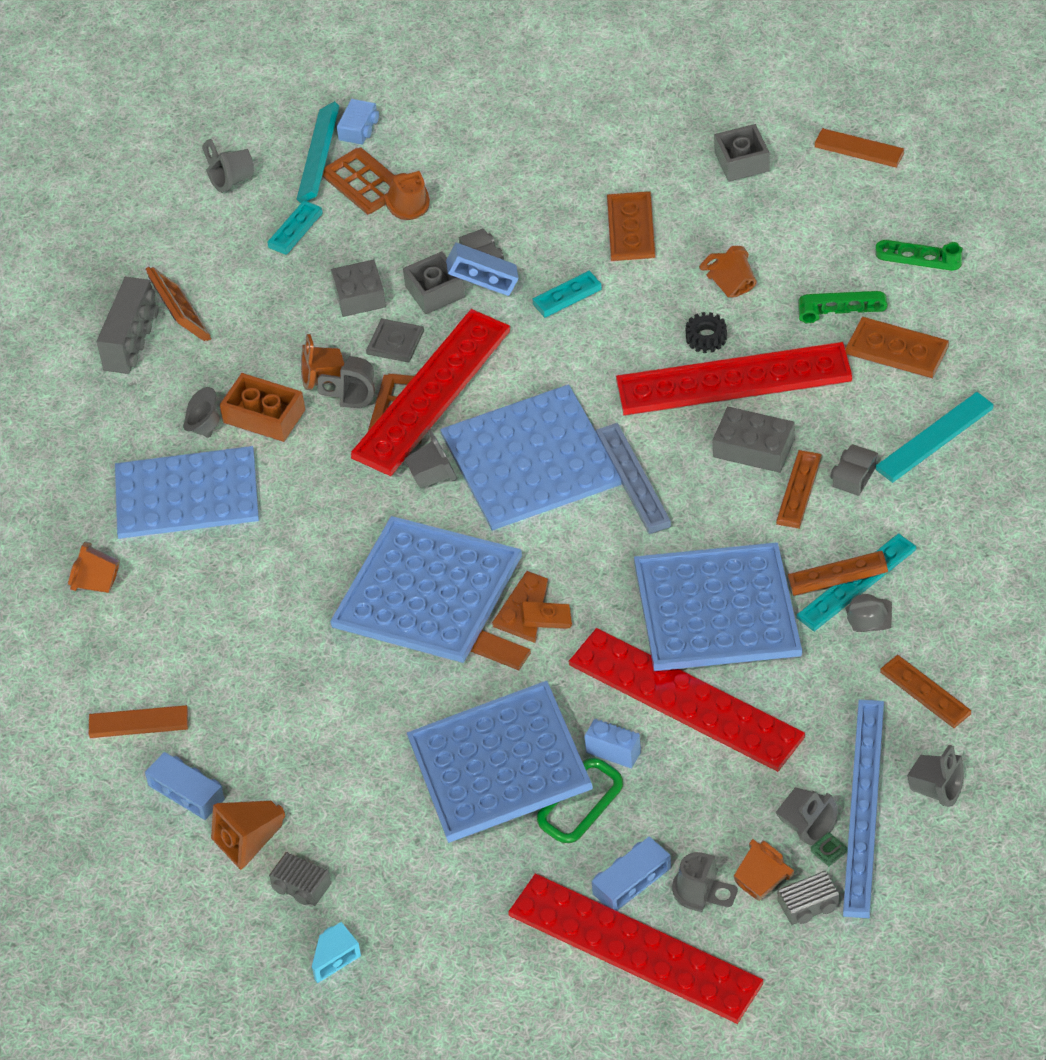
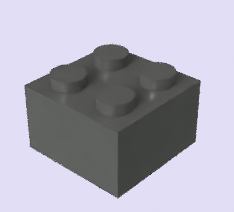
(742, 152)
(431, 283)
(358, 288)

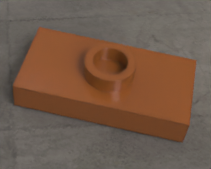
(546, 615)

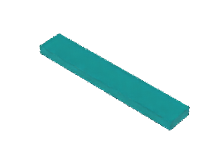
(318, 152)
(934, 437)
(841, 595)

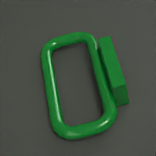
(593, 814)

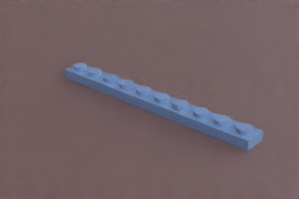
(863, 809)

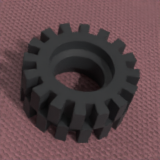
(706, 342)

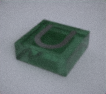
(829, 849)

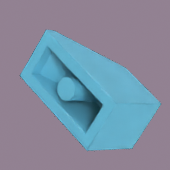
(334, 951)

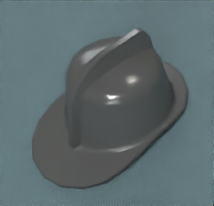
(201, 413)
(869, 613)

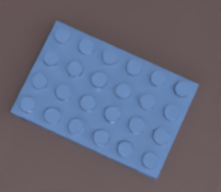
(186, 492)

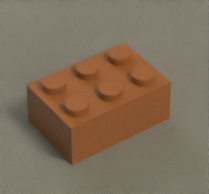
(262, 407)

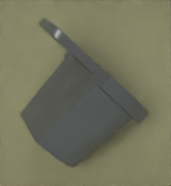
(227, 168)
(354, 386)
(430, 464)
(938, 776)
(808, 814)
(697, 884)

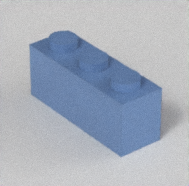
(482, 269)
(184, 785)
(631, 874)

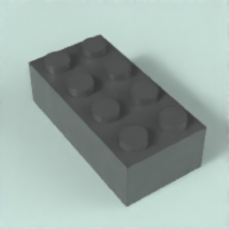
(127, 325)

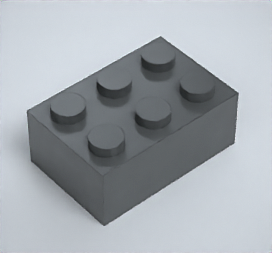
(753, 439)

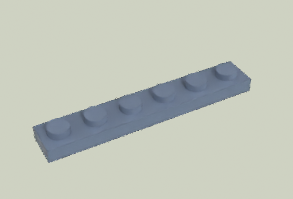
(634, 479)

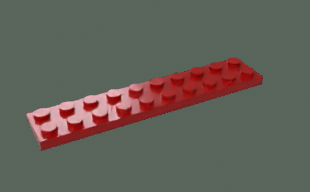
(733, 378)
(430, 392)
(688, 700)
(636, 948)

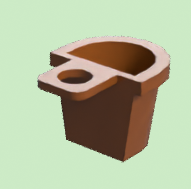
(407, 196)
(731, 271)
(319, 361)
(93, 570)
(761, 870)

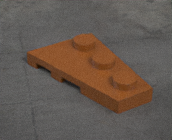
(509, 619)

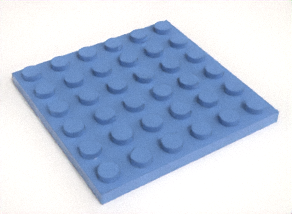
(530, 457)
(426, 589)
(717, 606)
(499, 761)

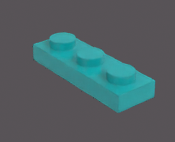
(295, 227)
(566, 294)

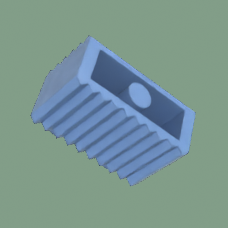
(357, 121)
(612, 743)

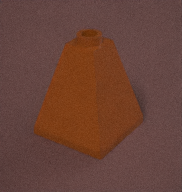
(245, 828)

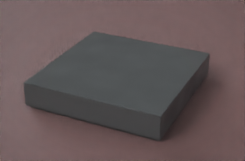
(395, 340)

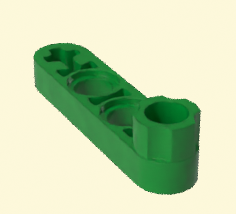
(950, 254)
(810, 311)

